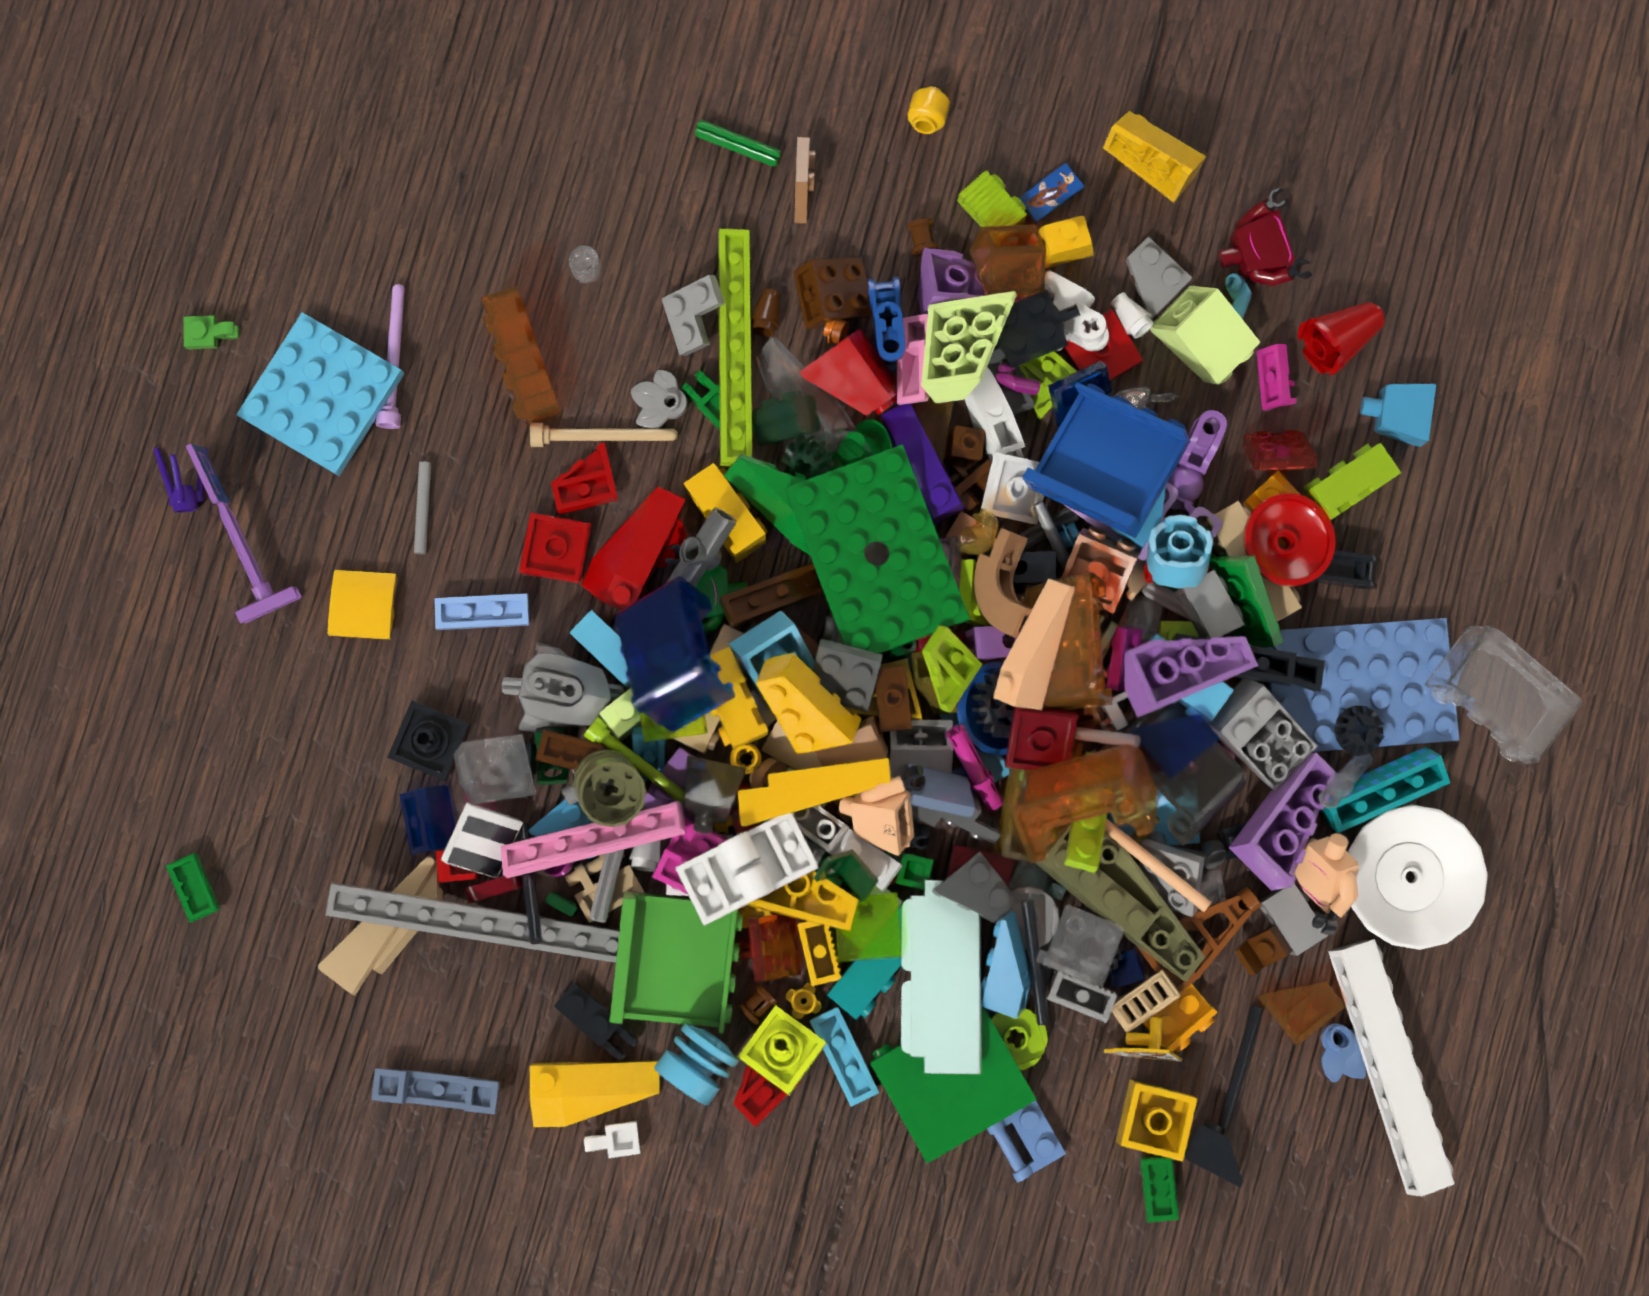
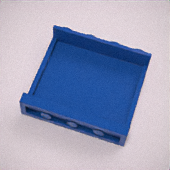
(1109, 459)

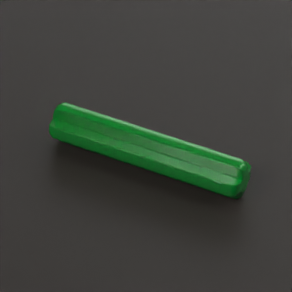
(737, 143)

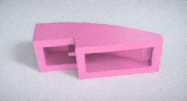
(911, 365)

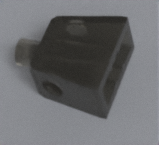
(710, 791)

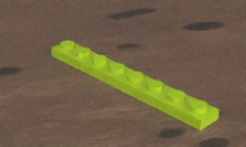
(734, 345)

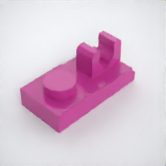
(1274, 378)

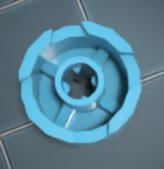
(1179, 552)

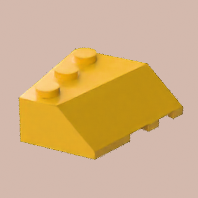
(1154, 154)

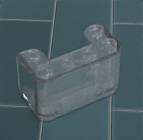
(1504, 692)

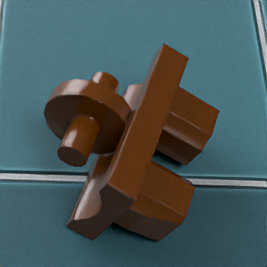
(968, 482)

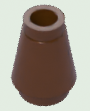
(766, 313)

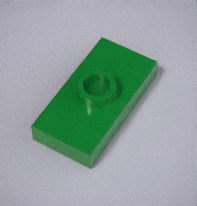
(193, 887)
(1159, 1189)

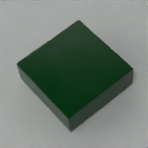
(562, 903)

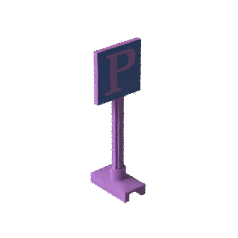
(266, 599)

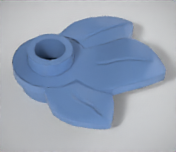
(1344, 1057)

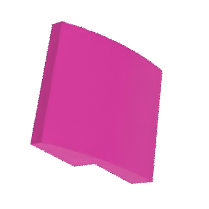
(683, 849)

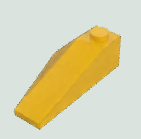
(811, 901)
(580, 1090)

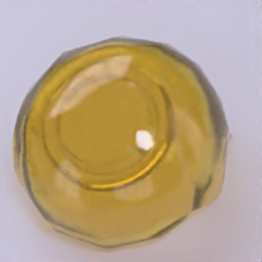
(981, 536)

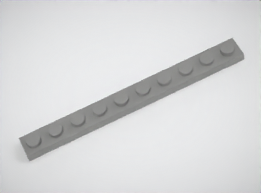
(470, 922)

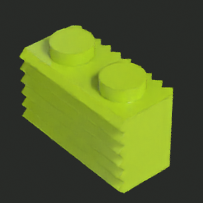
(990, 203)

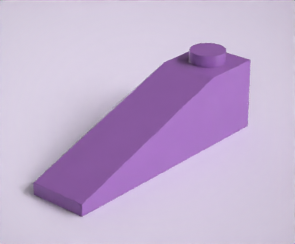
(947, 278)
(1177, 668)

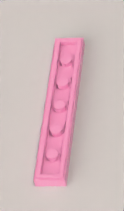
(591, 840)

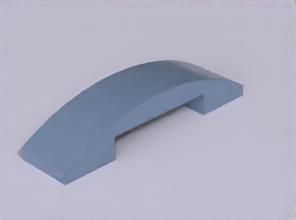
(436, 1090)

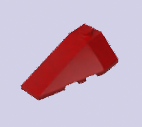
(630, 557)

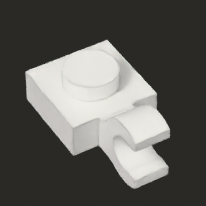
(620, 1140)

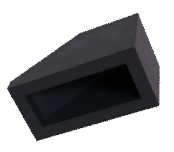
(1212, 1152)

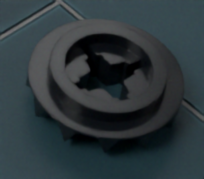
(1348, 721)

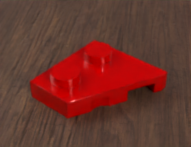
(586, 483)
(757, 1097)

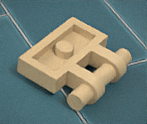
(625, 881)

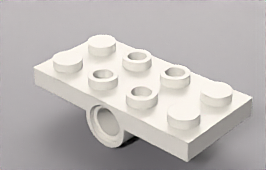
(746, 868)

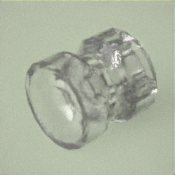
(580, 260)

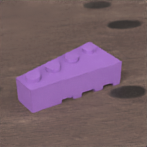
(1280, 827)

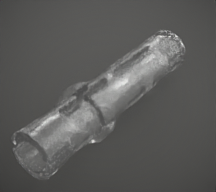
(1341, 783)

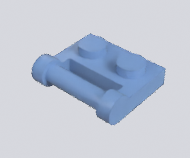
(1035, 1135)

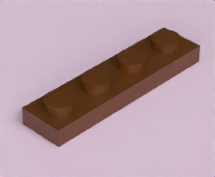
(771, 595)

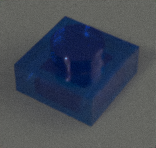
(1129, 970)

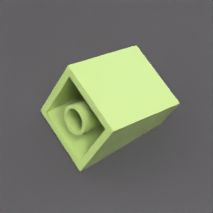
(1206, 333)

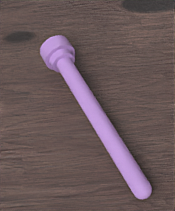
(389, 416)

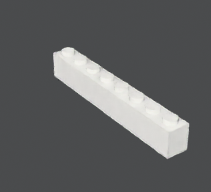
(1391, 1068)

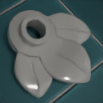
(654, 400)

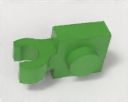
(204, 332)

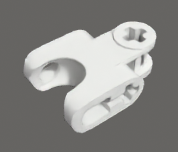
(1067, 294)

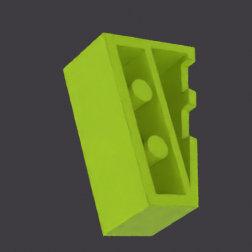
(1352, 481)

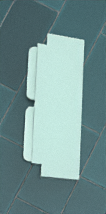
(945, 986)

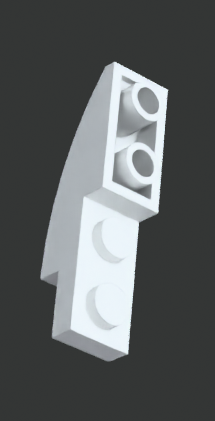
(993, 415)
(837, 838)

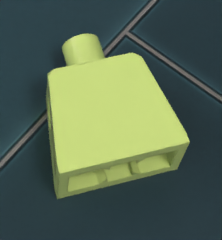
(621, 716)

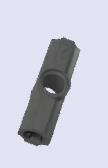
(704, 551)

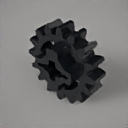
(992, 709)

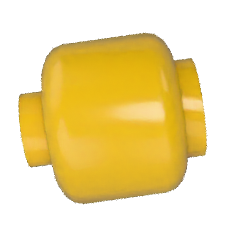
(928, 110)

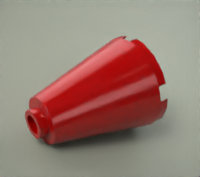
(1339, 336)

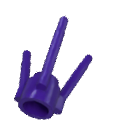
(181, 496)

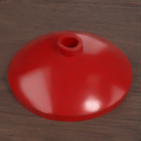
(1303, 528)

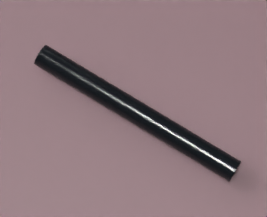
(530, 895)
(1035, 967)
(1240, 1067)

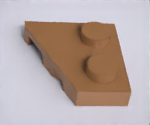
(804, 180)

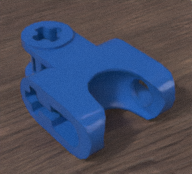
(886, 306)

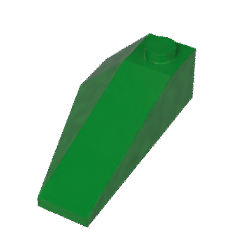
(766, 491)

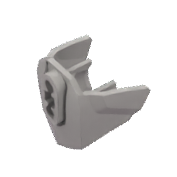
(549, 706)

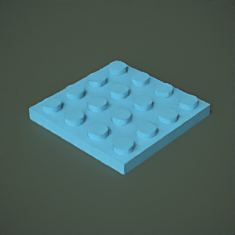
(320, 394)

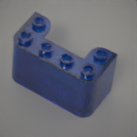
(669, 655)

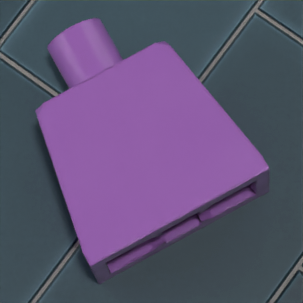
(988, 645)

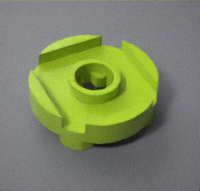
(1034, 1038)

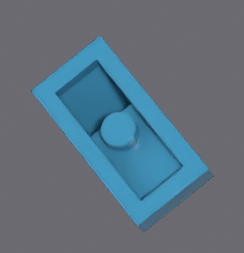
(651, 751)

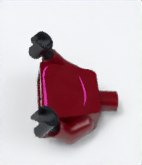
(1262, 246)

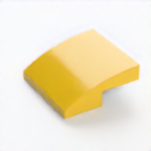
(362, 604)

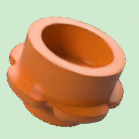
(836, 330)

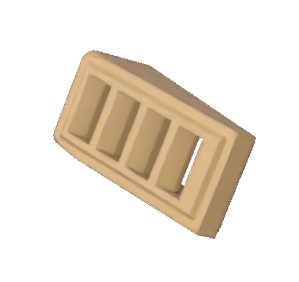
(1124, 1018)

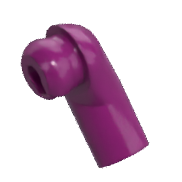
(1016, 383)

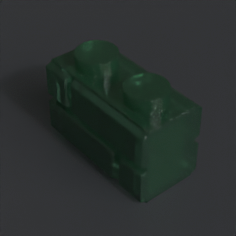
(785, 419)

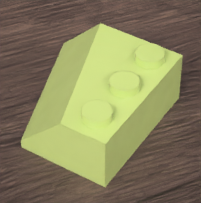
(961, 343)

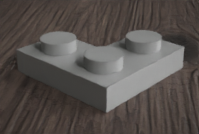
(685, 312)

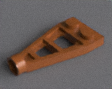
(1212, 946)

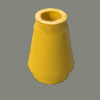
(748, 749)

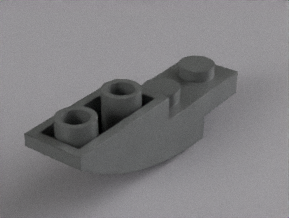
(979, 825)

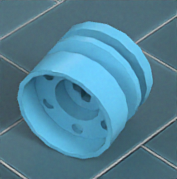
(696, 1064)

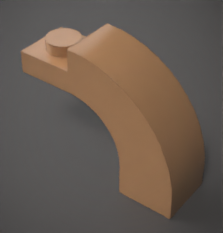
(995, 584)

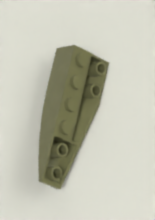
(1126, 898)

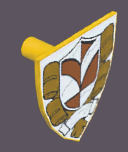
(1150, 1039)

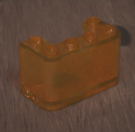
(1084, 788)

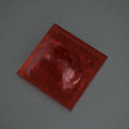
(1279, 451)
(772, 947)

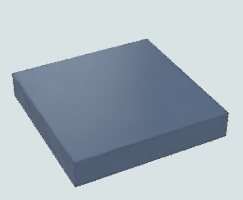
(944, 793)

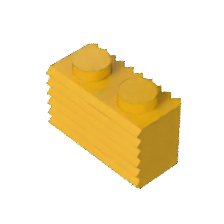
(819, 952)

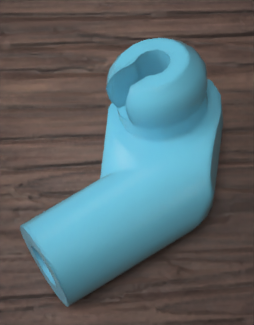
(1239, 293)

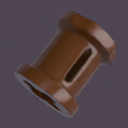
(921, 235)
(757, 1004)

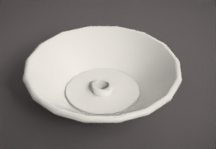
(1446, 881)

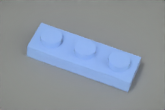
(482, 611)

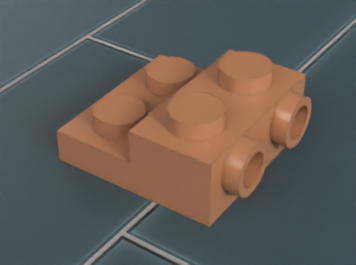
(1105, 558)

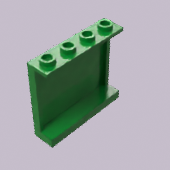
(952, 1107)

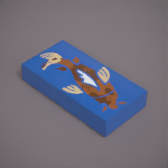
(1051, 193)

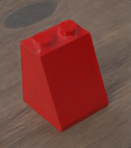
(854, 375)

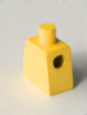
(1066, 241)

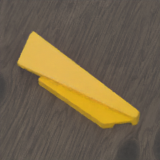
(810, 787)

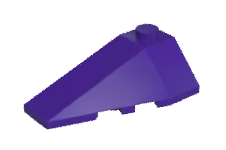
(927, 467)

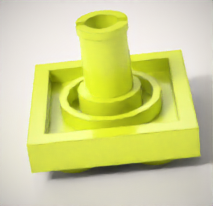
(782, 1050)

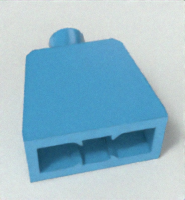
(1402, 412)

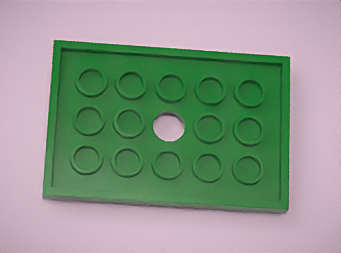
(869, 504)

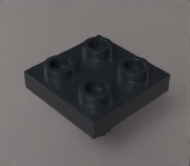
(428, 740)

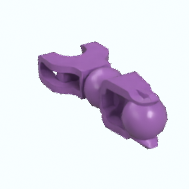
(1196, 460)

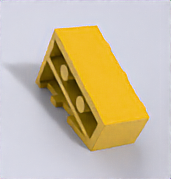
(713, 490)

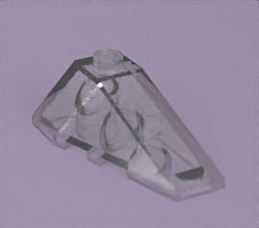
(782, 375)

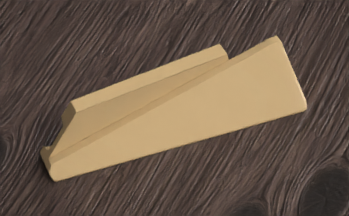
(378, 945)

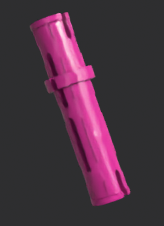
(980, 778)

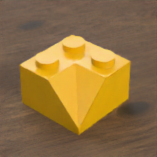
(1156, 1120)

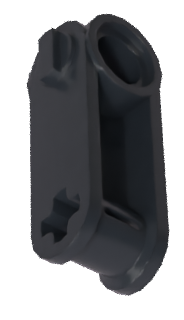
(1350, 570)

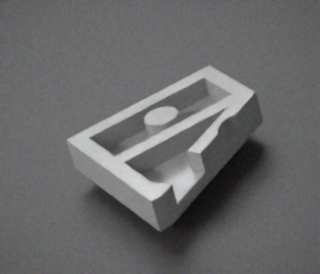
(1156, 276)

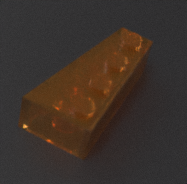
(521, 356)

